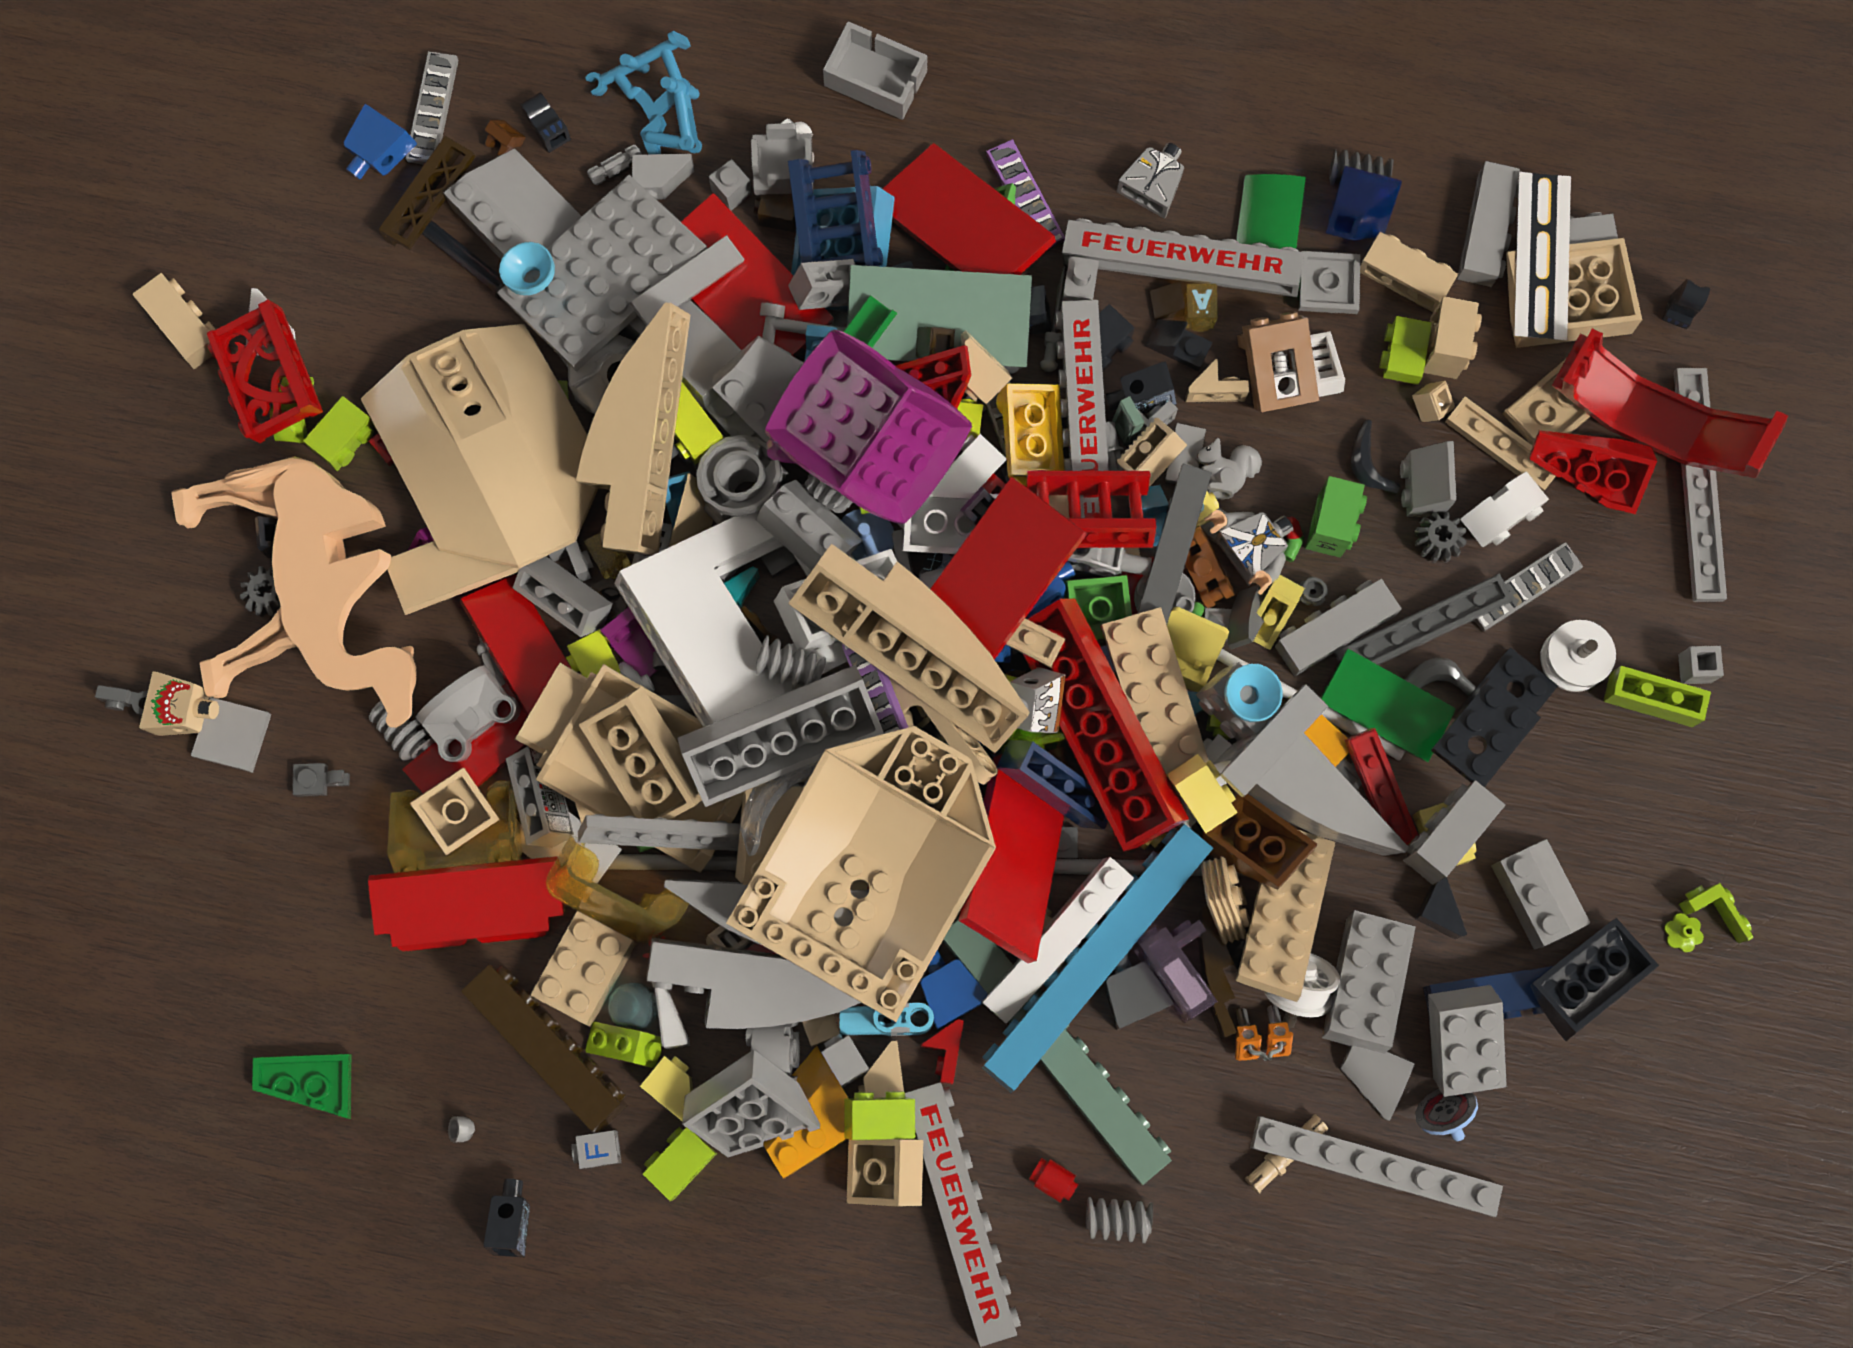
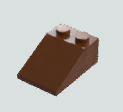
(1259, 843)

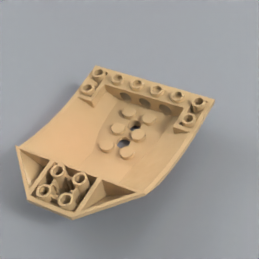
(492, 480)
(883, 813)

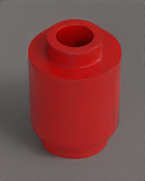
(1054, 1180)

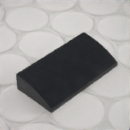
(1592, 978)

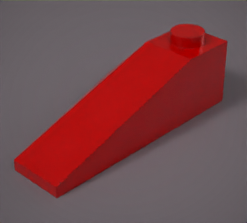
(1603, 467)

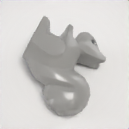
(1228, 474)

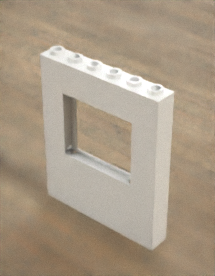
(700, 625)

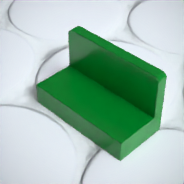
(870, 321)

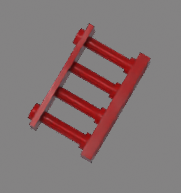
(1102, 531)

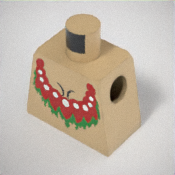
(175, 706)

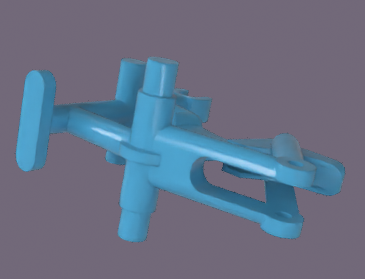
(677, 92)

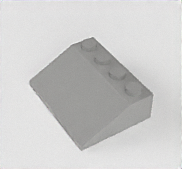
(510, 204)

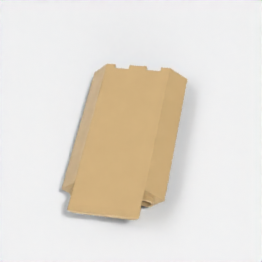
(574, 767)

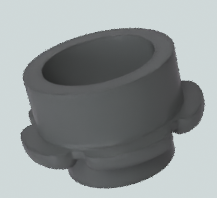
(1320, 591)

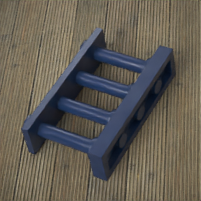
(807, 205)

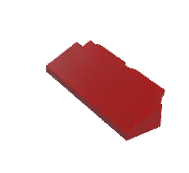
(464, 903)

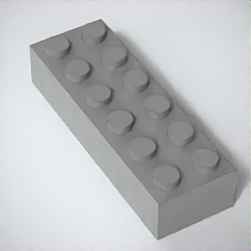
(779, 735)

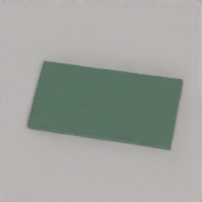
(984, 304)

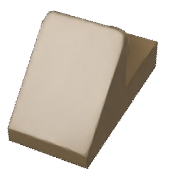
(1209, 389)

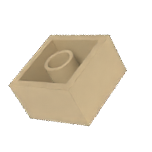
(1452, 337)
(454, 811)
(885, 1172)

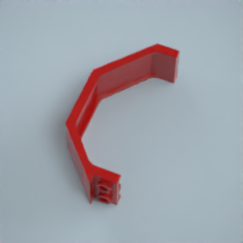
(1662, 417)

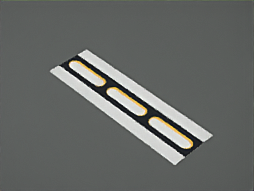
(1542, 256)

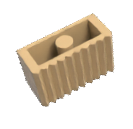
(1153, 450)

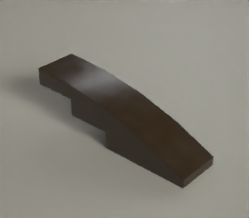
(1213, 959)

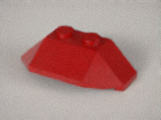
(943, 372)

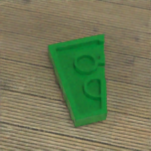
(308, 1080)

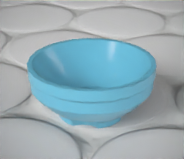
(520, 261)
(1267, 689)

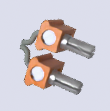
(1249, 1042)

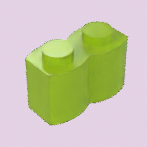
(1406, 349)

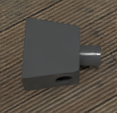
(1134, 993)

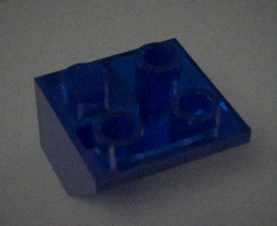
(1362, 204)

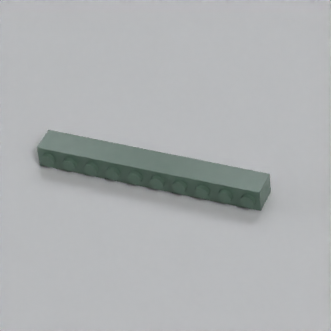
(1071, 1068)

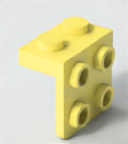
(1196, 645)

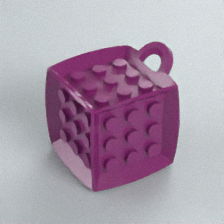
(866, 428)

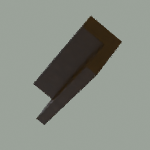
(422, 189)

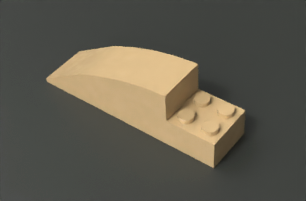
(635, 435)
(913, 641)

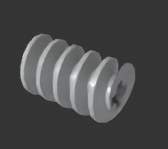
(787, 664)
(403, 738)
(1118, 1219)

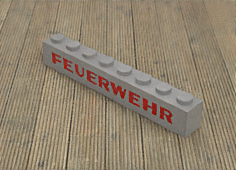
(1185, 257)
(1083, 392)
(961, 1216)

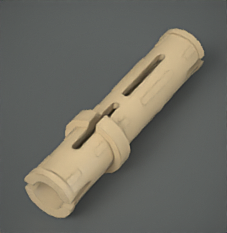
(1276, 1165)

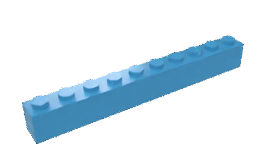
(1096, 959)

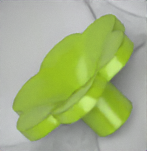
(1677, 932)

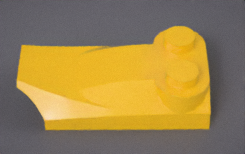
(1031, 428)

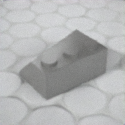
(756, 381)
(748, 1106)

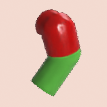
(1294, 540)

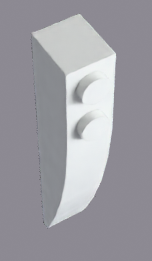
(1059, 938)

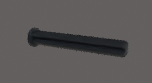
(464, 257)

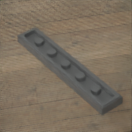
(1175, 540)
(1432, 621)

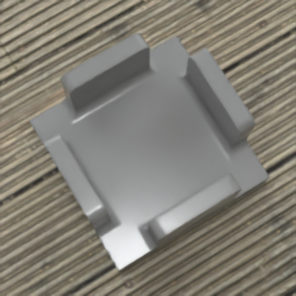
(772, 155)

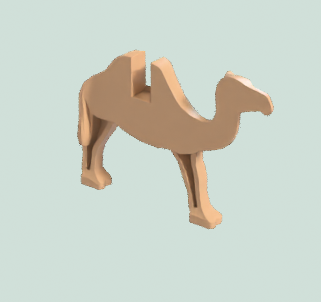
(310, 579)

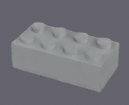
(1371, 983)

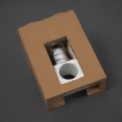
(1267, 337)

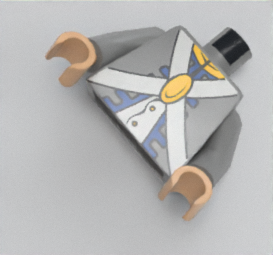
(1252, 544)

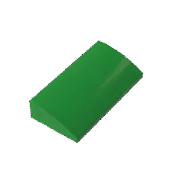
(1271, 210)
(1388, 703)

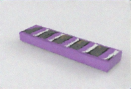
(1012, 169)
(880, 692)

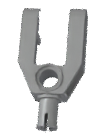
(1109, 562)

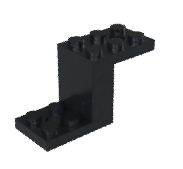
(1495, 718)

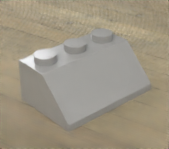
(805, 524)
(1540, 894)

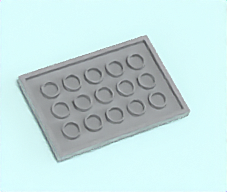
(600, 268)

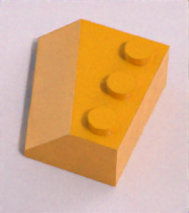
(827, 1102)

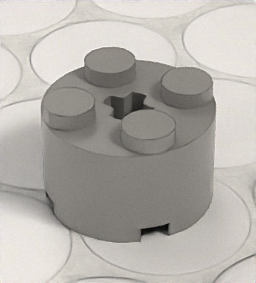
(777, 1045)

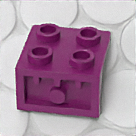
(630, 642)

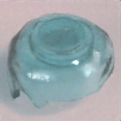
(633, 1006)

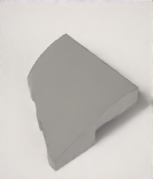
(1378, 1077)

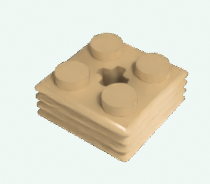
(1225, 899)

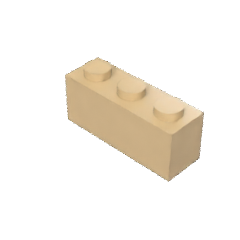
(1407, 271)
(176, 318)

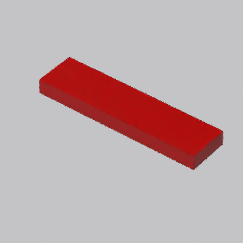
(1380, 783)

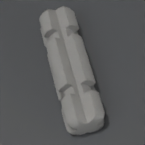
(613, 165)

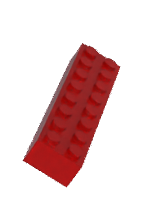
(1107, 733)

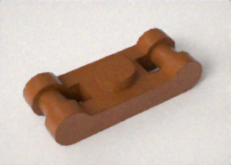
(1205, 568)

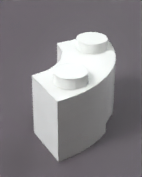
(1505, 509)

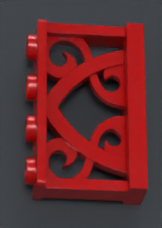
(236, 376)

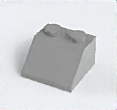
(1429, 480)

